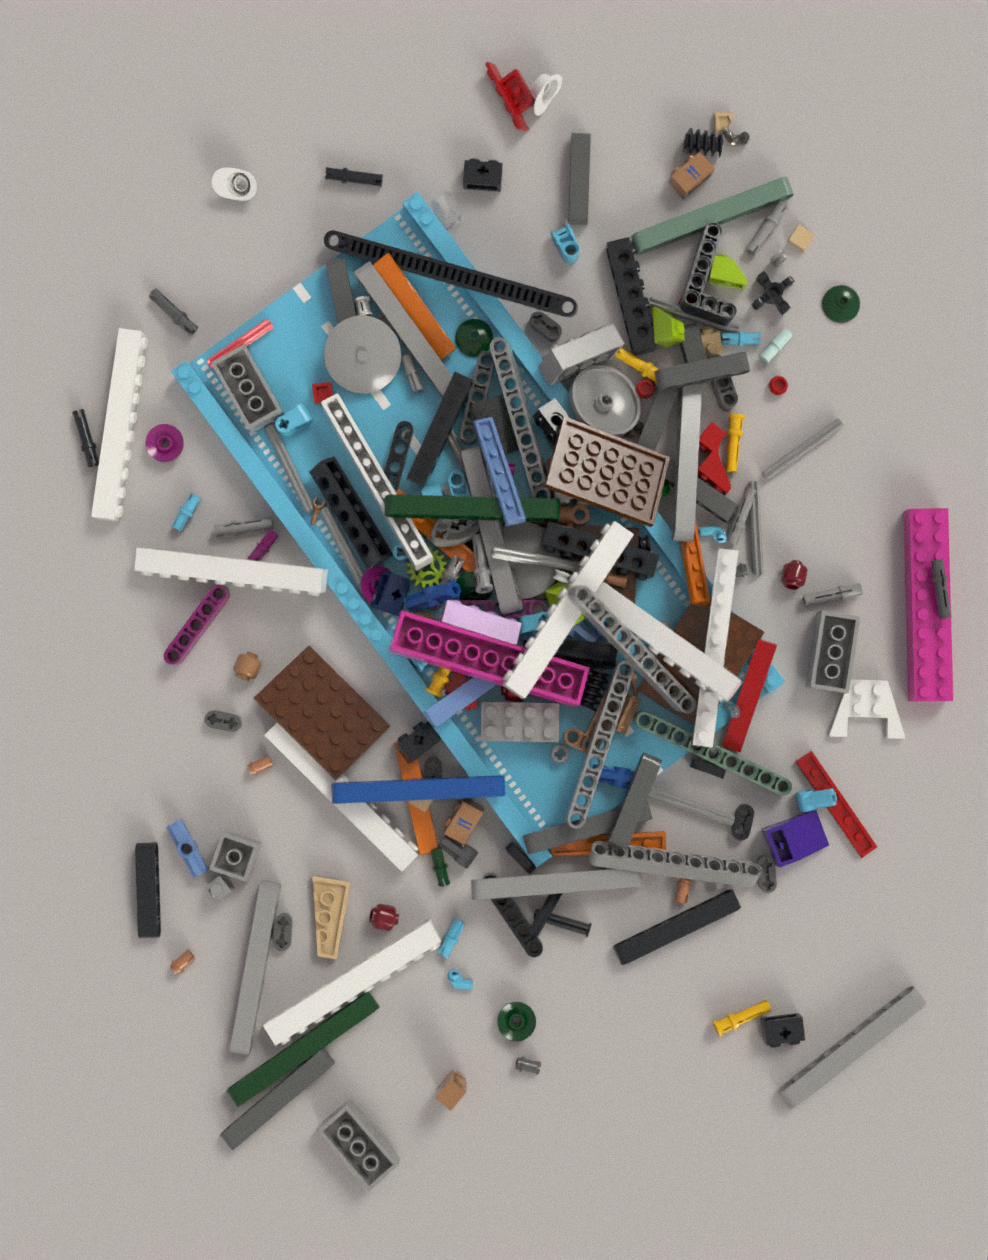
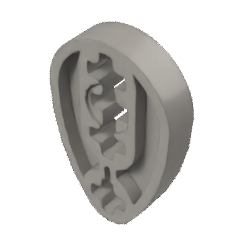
(453, 537)

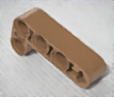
(583, 737)

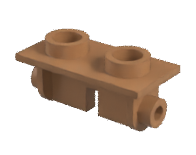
(627, 713)

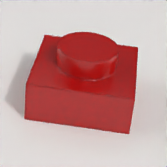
(322, 391)

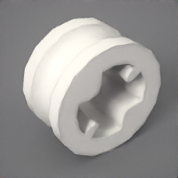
(561, 576)

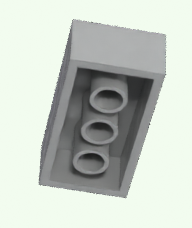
(580, 353)
(247, 388)
(832, 652)
(519, 722)
(358, 1145)

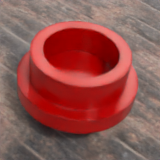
(778, 385)
(645, 388)

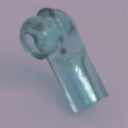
(733, 708)

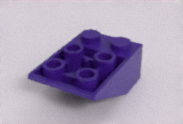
(795, 838)

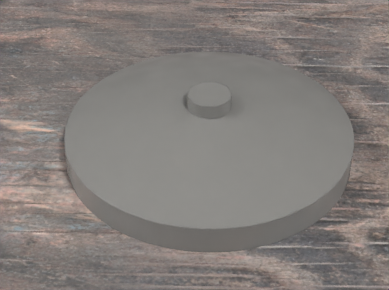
(362, 354)
(605, 400)
(531, 579)

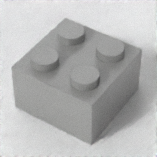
(235, 855)

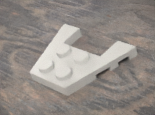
(871, 700)

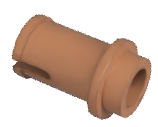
(615, 579)
(259, 765)
(683, 890)
(184, 960)

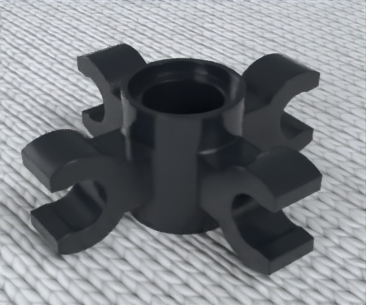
(781, 304)

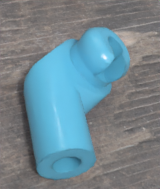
(715, 532)
(458, 982)

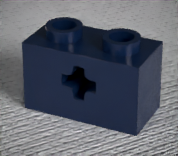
(390, 593)

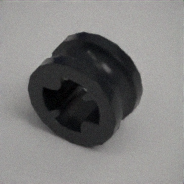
(644, 543)

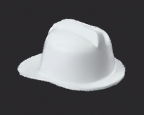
(544, 90)
(234, 184)

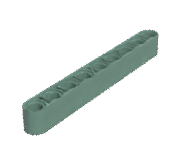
(719, 212)
(721, 755)

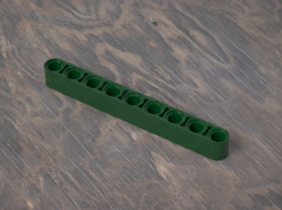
(466, 508)
(302, 1048)

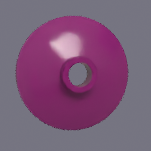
(158, 436)
(367, 580)

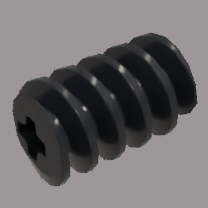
(703, 141)
(593, 687)

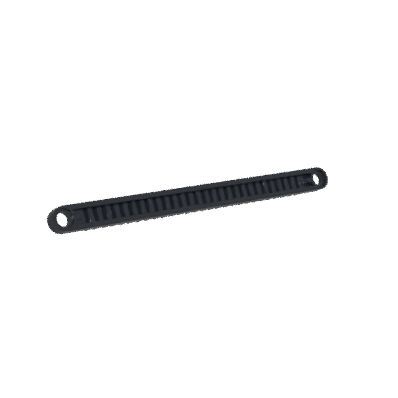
(453, 274)

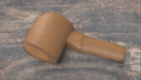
(316, 510)
(633, 683)

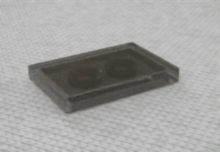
(497, 408)

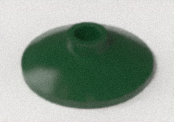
(835, 310)
(470, 346)
(467, 584)
(516, 1031)

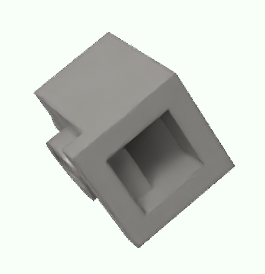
(220, 887)

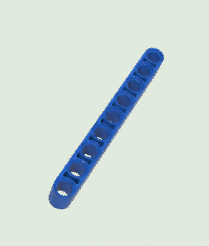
(418, 789)

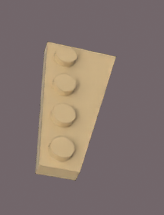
(330, 910)

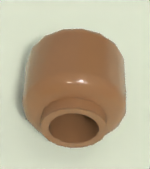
(247, 666)

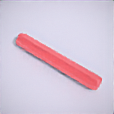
(246, 339)

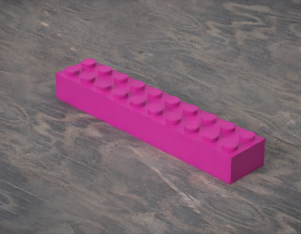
(927, 635)
(482, 657)

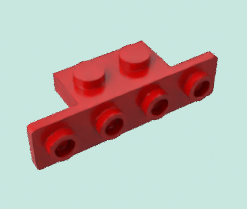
(514, 92)

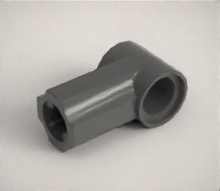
(462, 853)

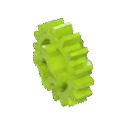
(422, 575)

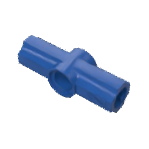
(432, 596)
(615, 776)

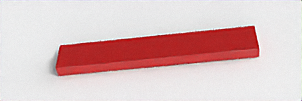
(750, 694)
(841, 811)

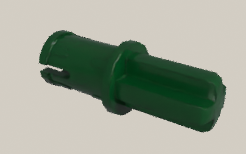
(440, 866)

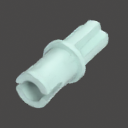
(775, 346)

